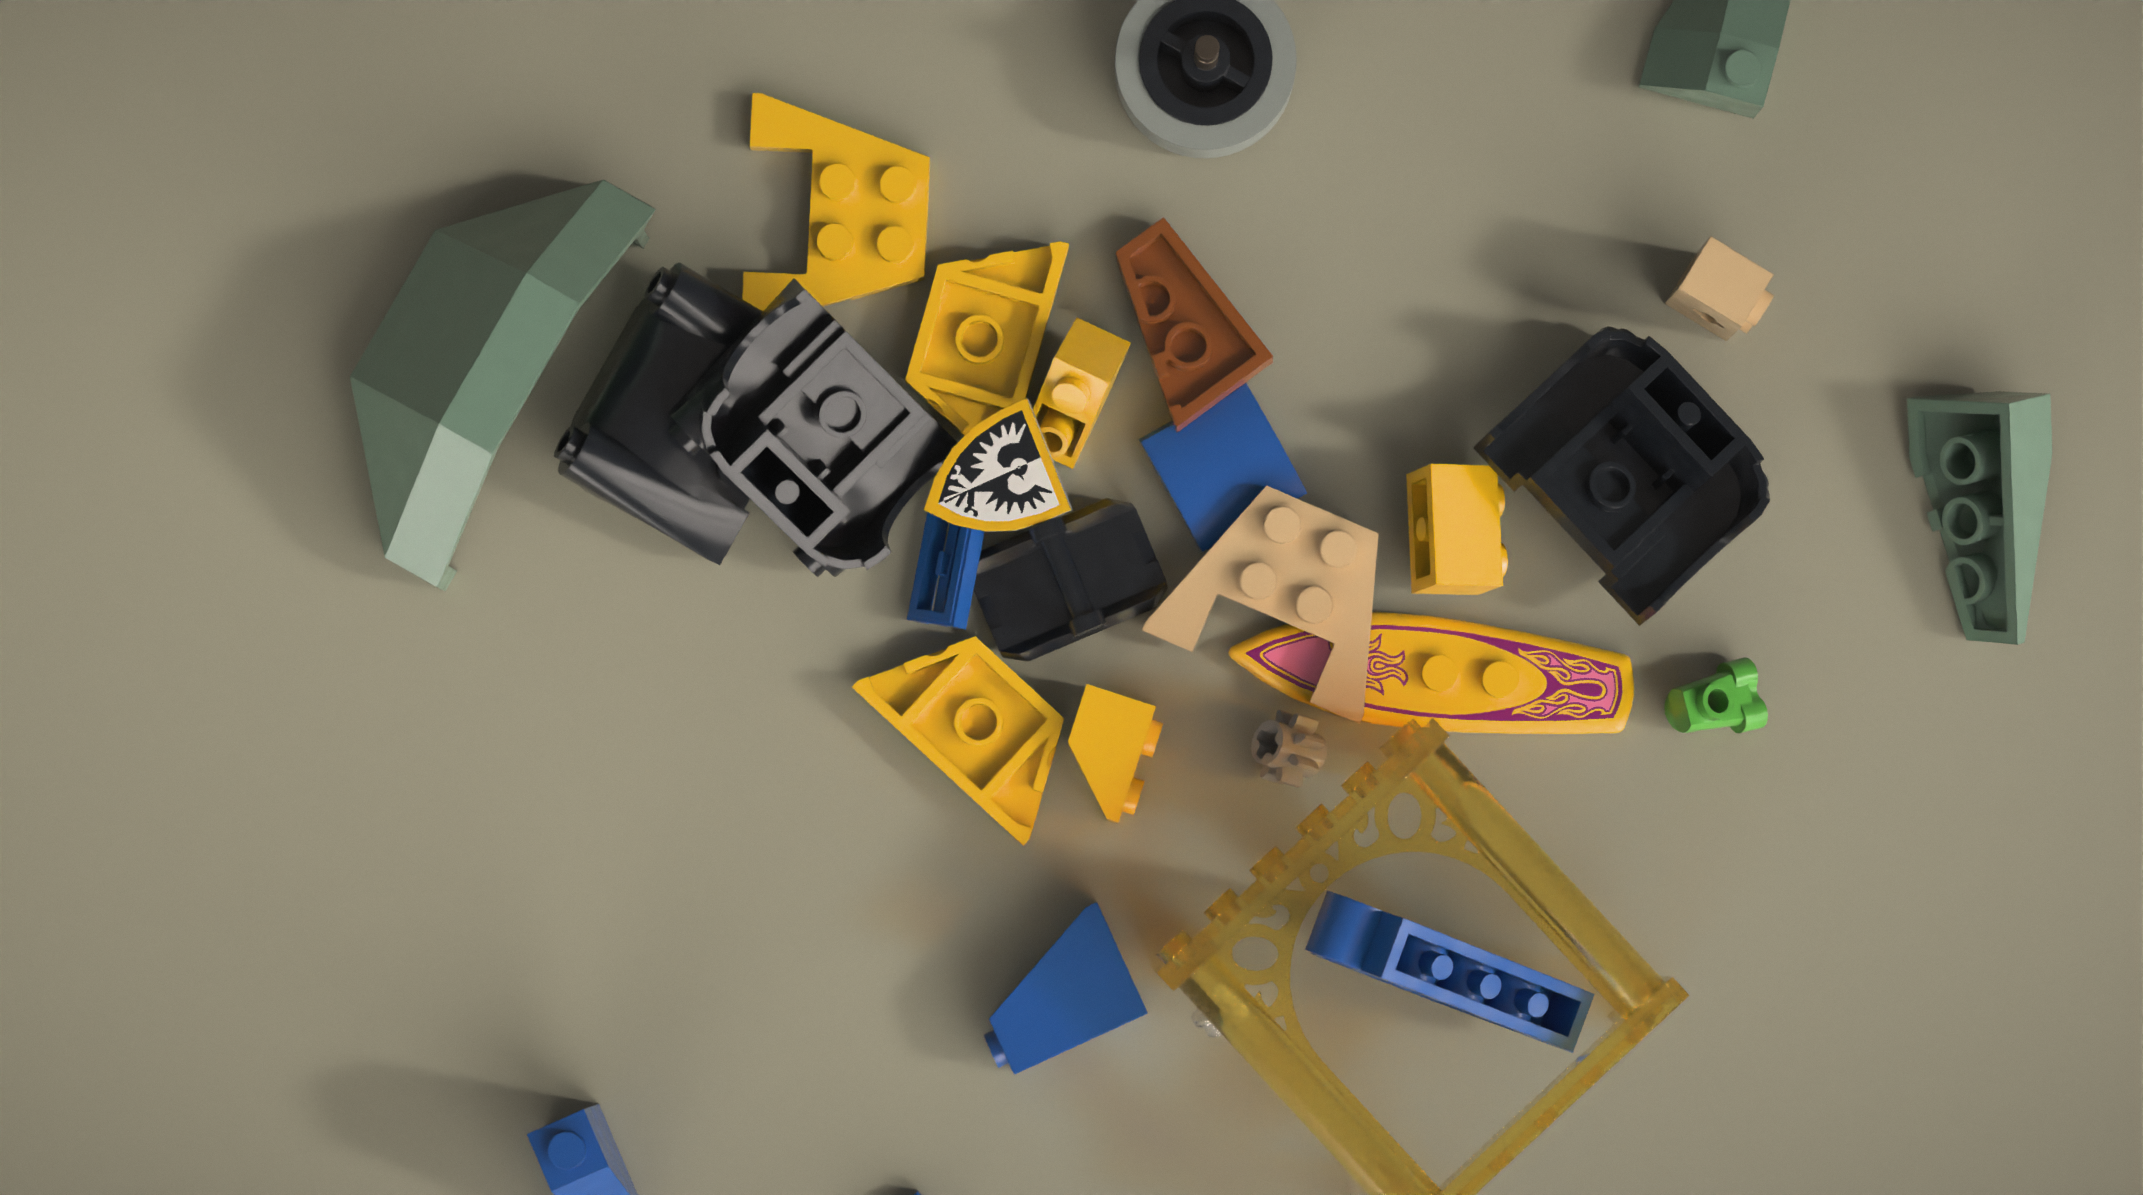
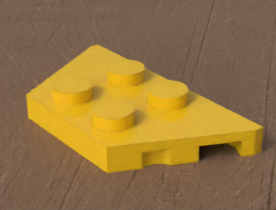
(984, 332)
(974, 726)

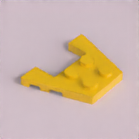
(863, 207)

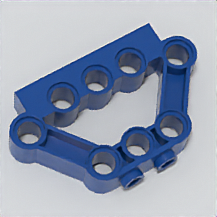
(1448, 971)

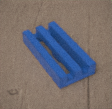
(956, 569)

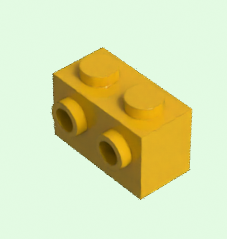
(1455, 529)

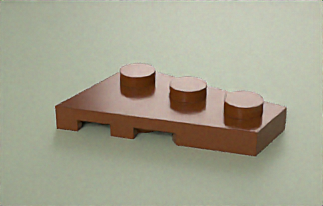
(1188, 324)

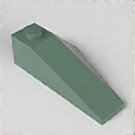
(1716, 52)
(1987, 486)

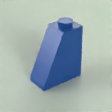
(1066, 998)
(581, 1156)

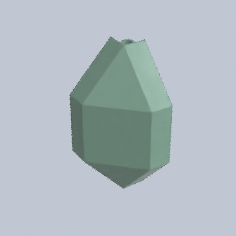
(468, 352)

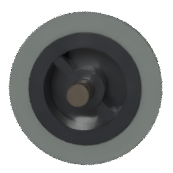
(1205, 72)

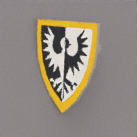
(999, 476)

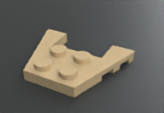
(1297, 569)

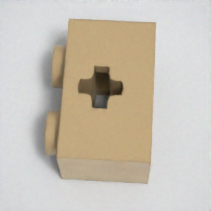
(1722, 290)

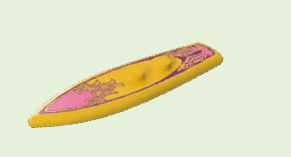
(1460, 675)

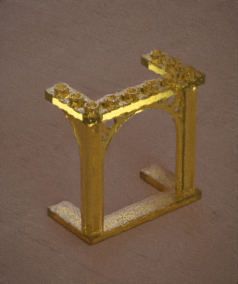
(1430, 772)

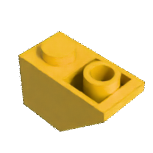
(1077, 388)
(1107, 745)

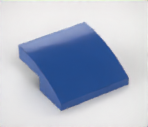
(1220, 464)

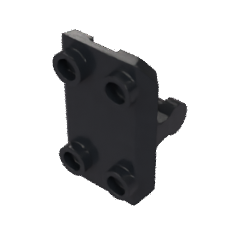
(1068, 579)

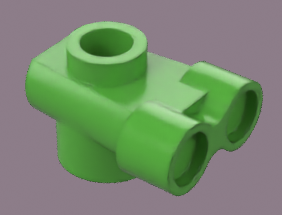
(1719, 700)

